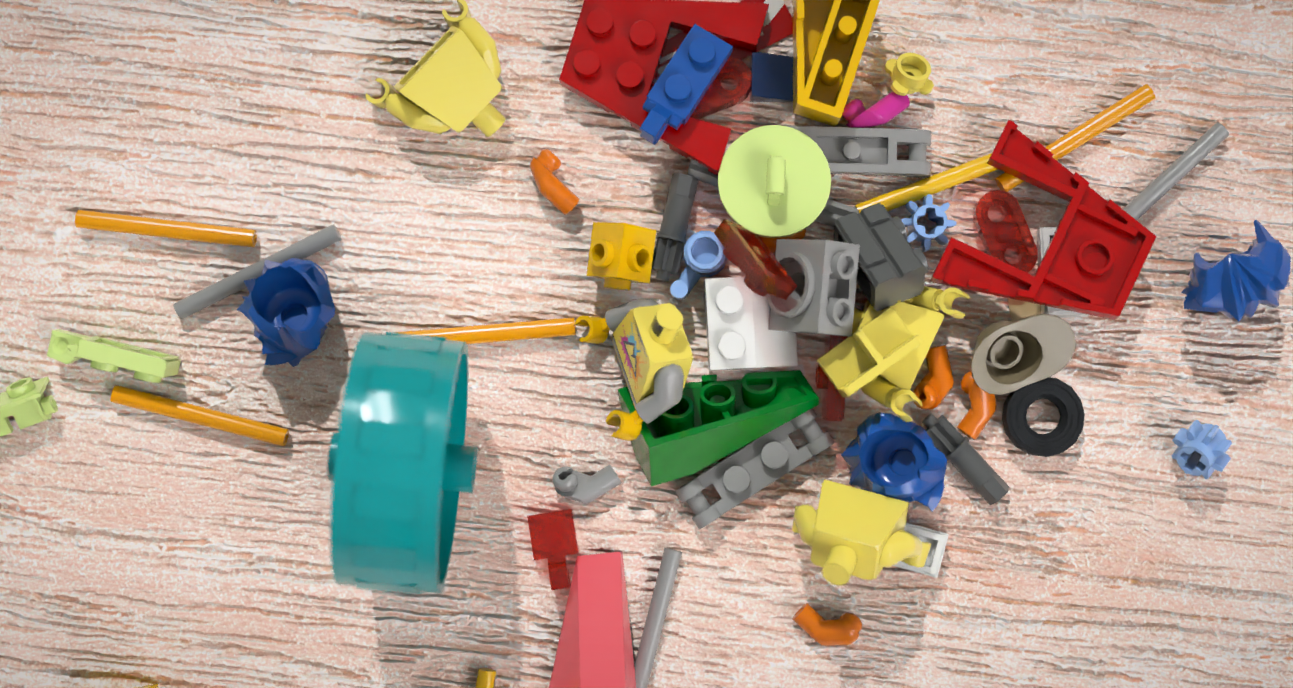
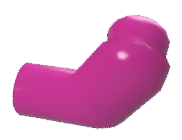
(877, 114)

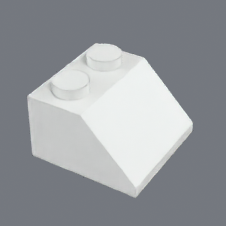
(740, 329)

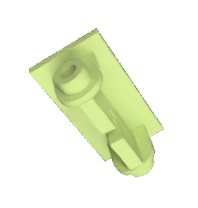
(26, 403)

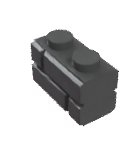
(886, 263)

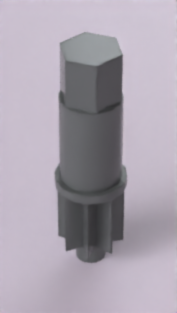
(674, 226)
(965, 459)

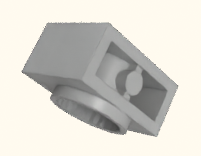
(824, 289)

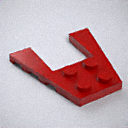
(620, 50)
(1089, 258)

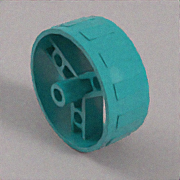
(400, 463)

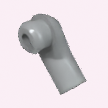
(583, 487)

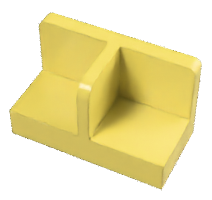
(868, 352)

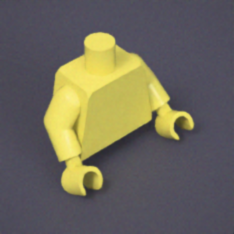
(450, 82)
(922, 319)
(857, 533)

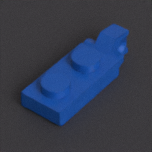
(683, 82)

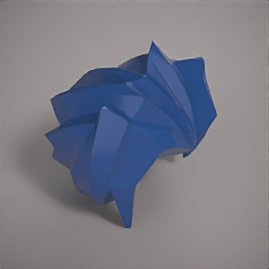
(1240, 280)
(289, 309)
(896, 460)

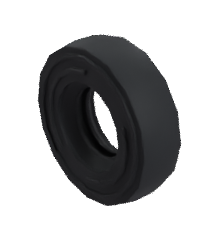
(1069, 425)

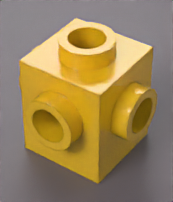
(621, 254)

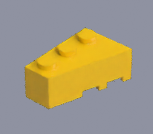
(827, 53)

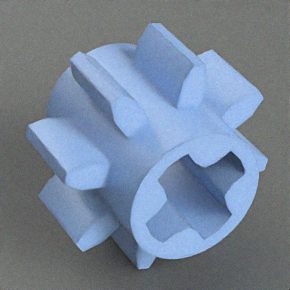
(935, 214)
(1201, 449)

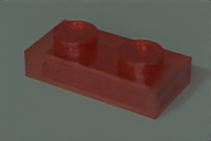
(761, 268)

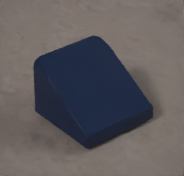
(771, 77)

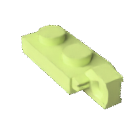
(111, 354)

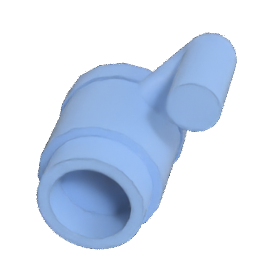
(702, 258)

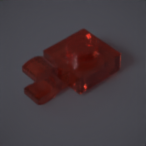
(553, 538)

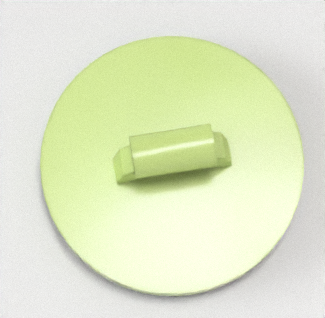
(774, 181)

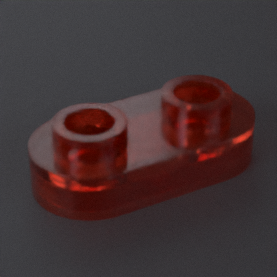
(719, 98)
(1008, 233)

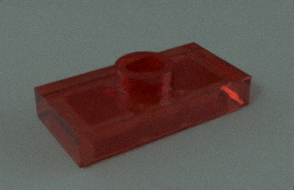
(832, 402)

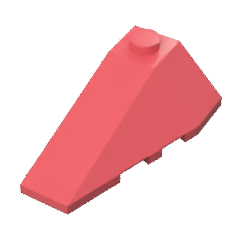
(596, 627)

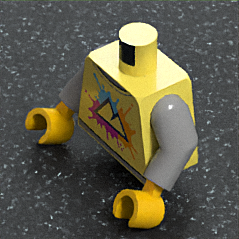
(651, 355)

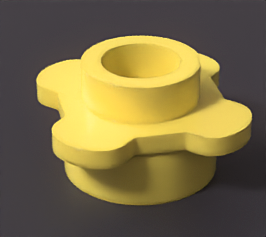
(909, 74)

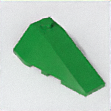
(716, 420)

